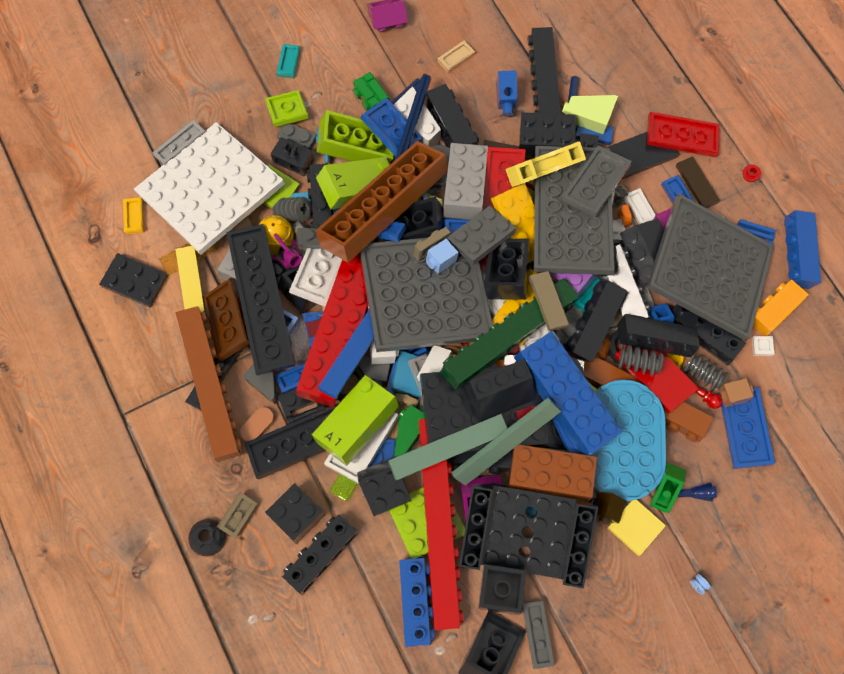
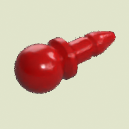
(713, 400)

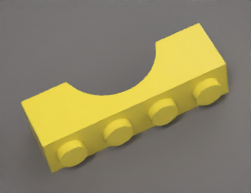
(545, 164)

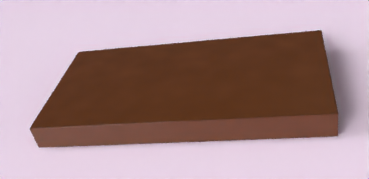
(226, 319)

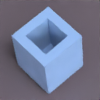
(441, 256)

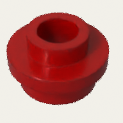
(749, 177)

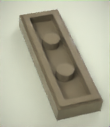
(548, 301)

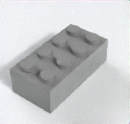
(465, 181)

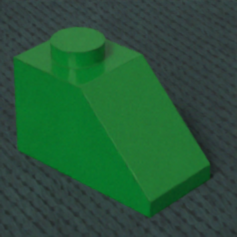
(668, 488)

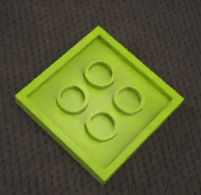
(412, 524)

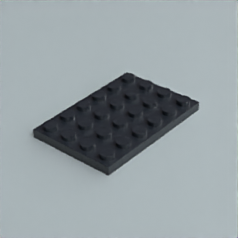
(451, 410)

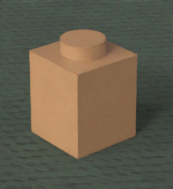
(736, 392)

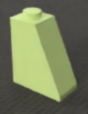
(591, 111)

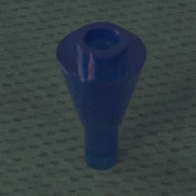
(702, 492)

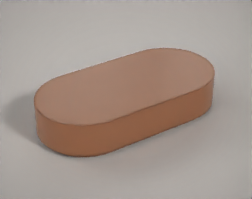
(257, 424)

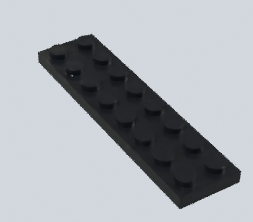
(260, 300)

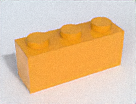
(778, 307)

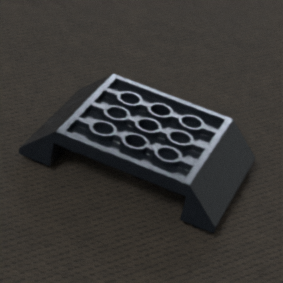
(559, 540)

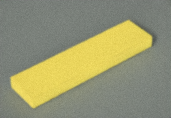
(190, 278)

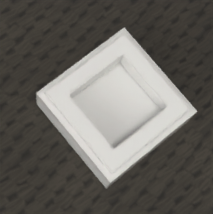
(762, 346)

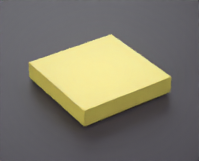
(637, 527)

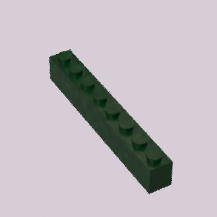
(501, 338)

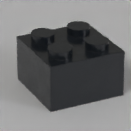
(381, 488)
(295, 513)
(502, 589)

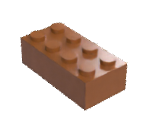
(553, 472)

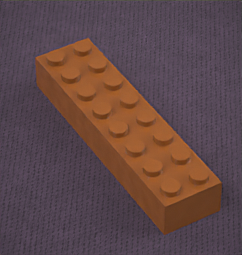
(382, 201)

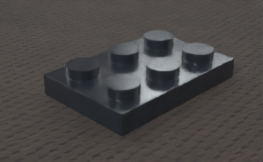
(133, 280)

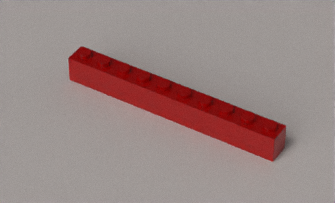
(440, 542)

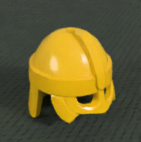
(281, 228)

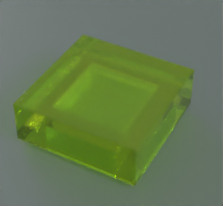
(343, 487)

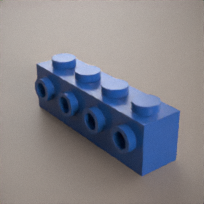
(802, 249)
(414, 602)

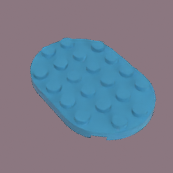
(636, 458)

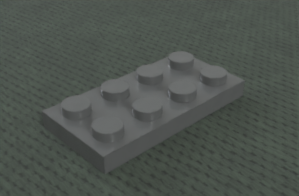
(596, 181)

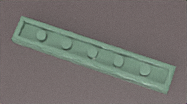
(506, 441)
(447, 447)

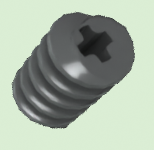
(293, 208)
(641, 360)
(706, 372)

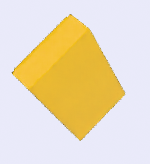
(133, 215)

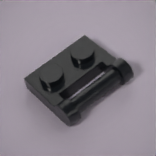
(291, 402)

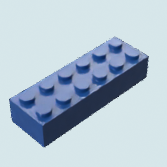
(560, 380)

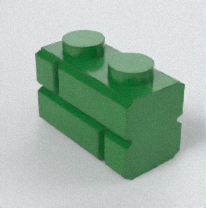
(369, 91)

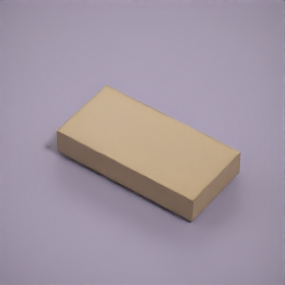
(456, 56)

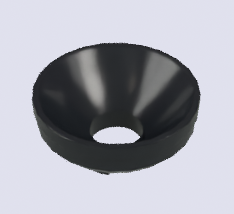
(211, 546)

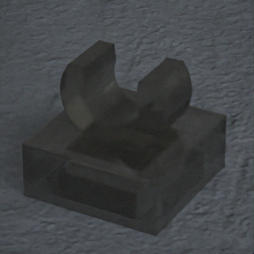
(620, 195)

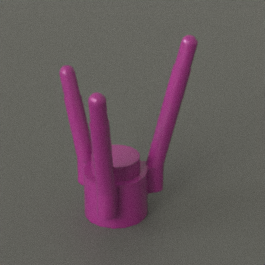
(291, 257)

